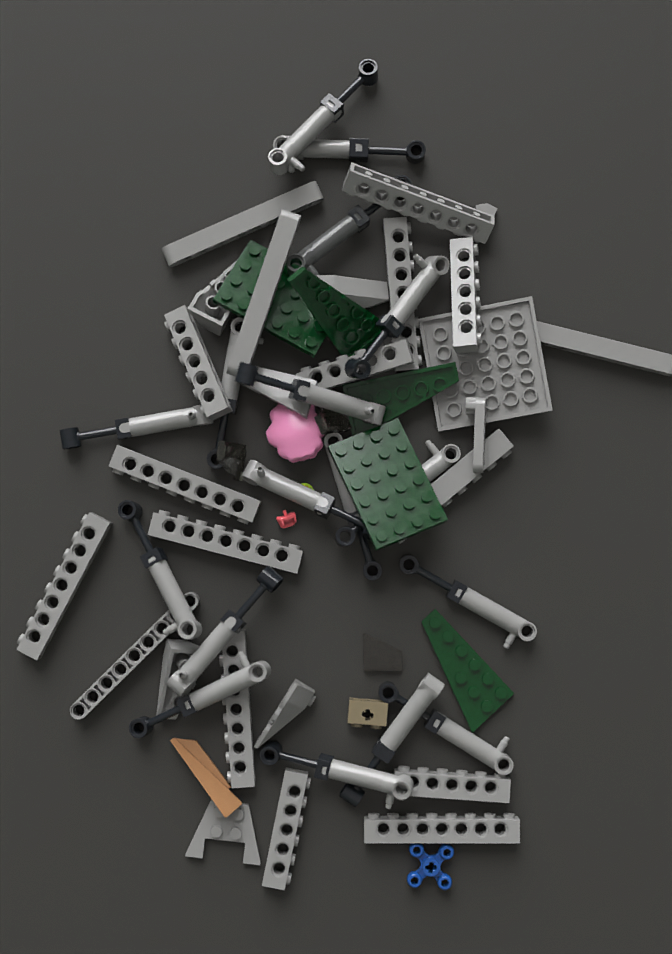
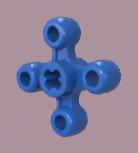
(435, 870)

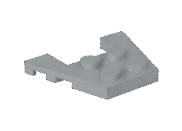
(234, 828)

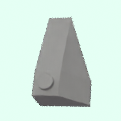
(362, 291)
(206, 312)
(174, 657)
(293, 703)

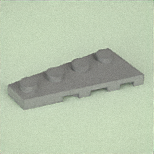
(279, 395)

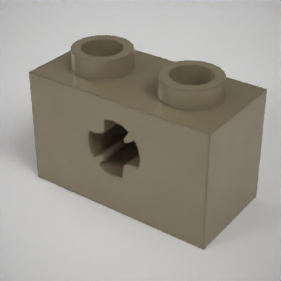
(377, 708)

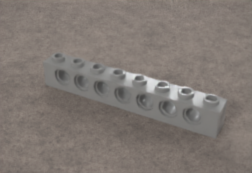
(412, 195)
(391, 227)
(123, 455)
(158, 529)
(26, 643)
(247, 777)
(509, 834)

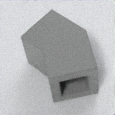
(487, 208)

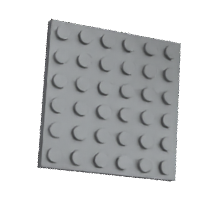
(504, 371)

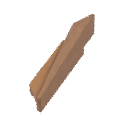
(207, 774)

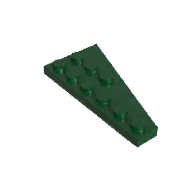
(342, 319)
(400, 391)
(471, 679)

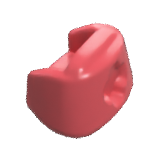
(287, 519)

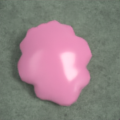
(294, 434)

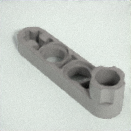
(477, 407)

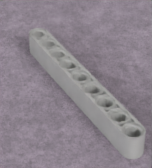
(241, 224)
(264, 290)
(605, 349)
(126, 660)

